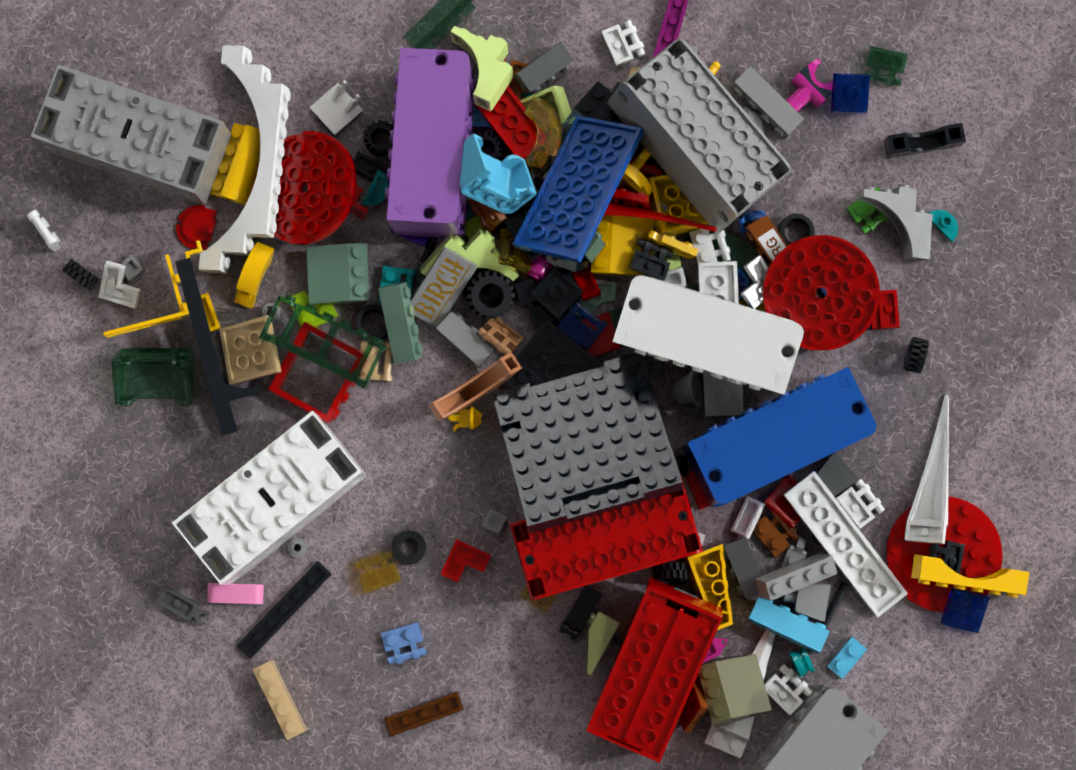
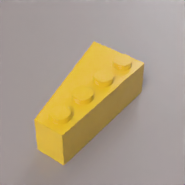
(709, 580)

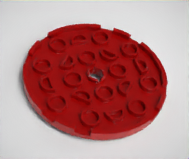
(331, 188)
(828, 264)
(966, 526)

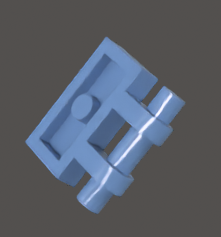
(403, 637)

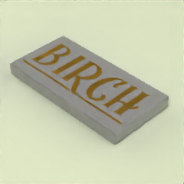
(442, 286)

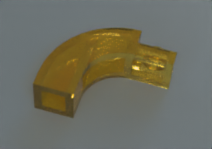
(548, 131)

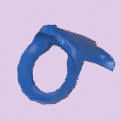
(749, 215)

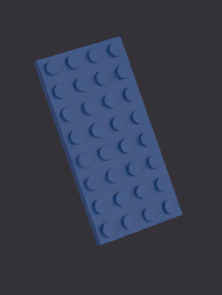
(578, 188)

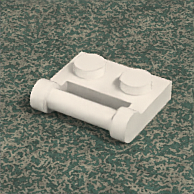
(42, 225)

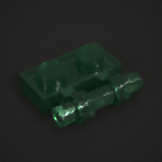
(885, 60)

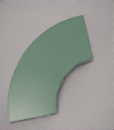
(607, 295)

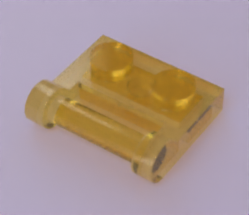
(517, 258)

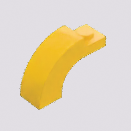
(252, 274)

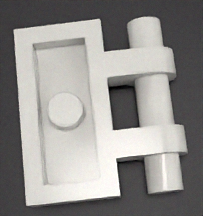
(618, 46)
(703, 240)
(856, 507)
(783, 694)

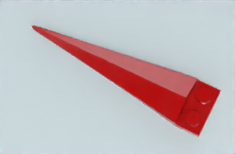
(620, 209)

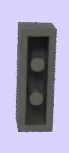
(543, 69)
(742, 567)

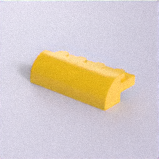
(239, 165)

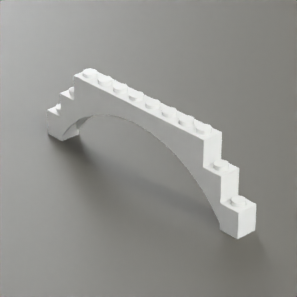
(261, 208)

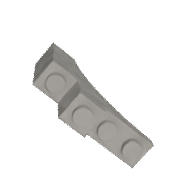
(911, 224)

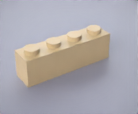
(280, 699)

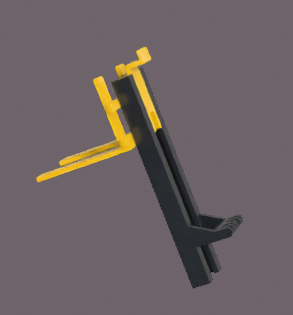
(193, 308)

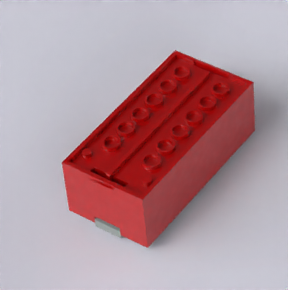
(654, 669)

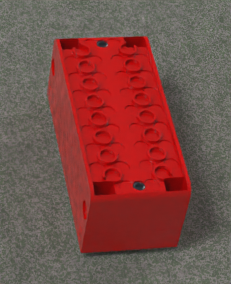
(606, 544)

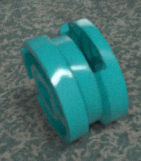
(801, 662)

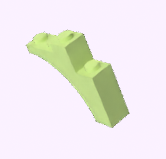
(489, 57)
(477, 249)

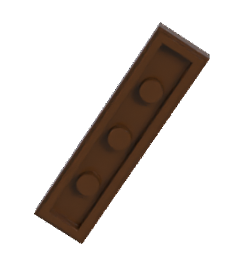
(424, 713)

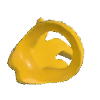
(468, 418)

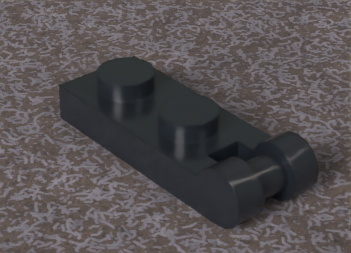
(580, 611)

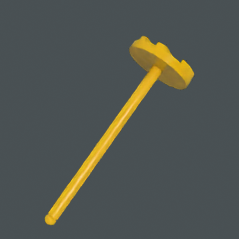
(633, 177)

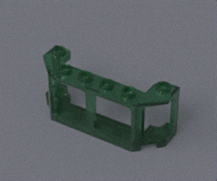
(320, 357)

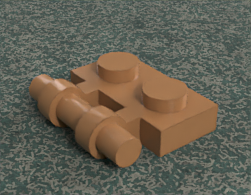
(499, 329)

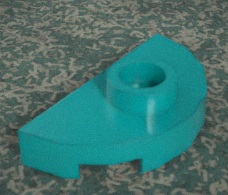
(377, 190)
(945, 223)

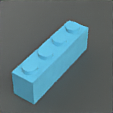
(788, 625)

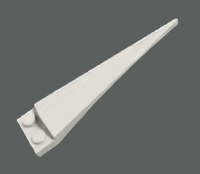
(930, 507)
(734, 736)

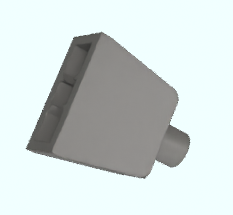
(810, 600)

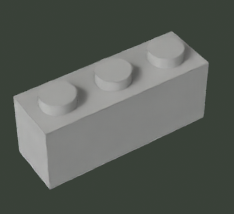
(465, 338)

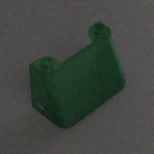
(153, 375)

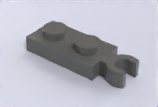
(181, 605)

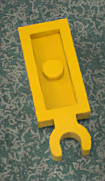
(683, 249)

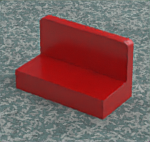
(356, 208)

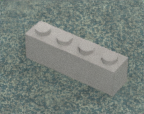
(767, 102)
(796, 576)

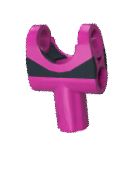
(809, 88)

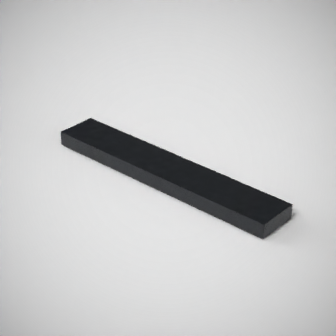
(284, 609)

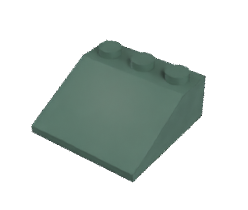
(338, 274)

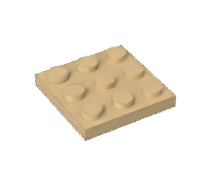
(246, 354)

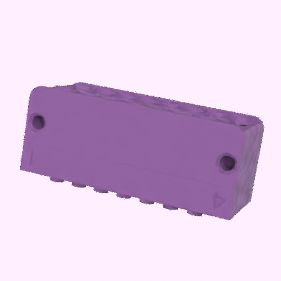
(428, 139)

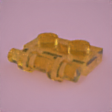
(379, 577)

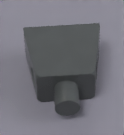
(836, 474)

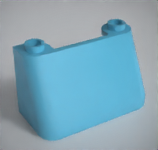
(492, 182)

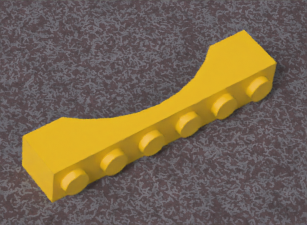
(1004, 580)

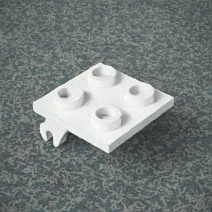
(337, 108)

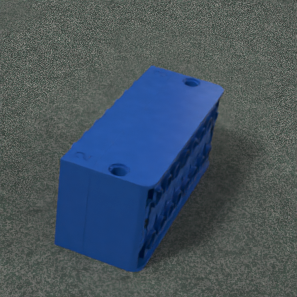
(779, 437)

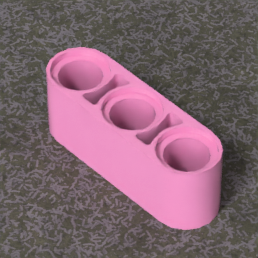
(235, 593)

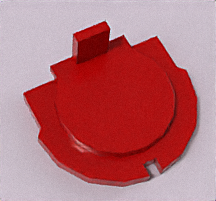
(196, 224)

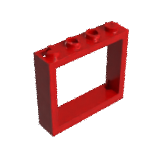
(289, 361)

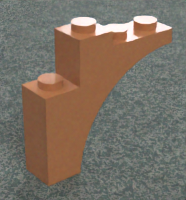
(476, 388)

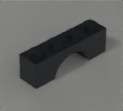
(938, 139)

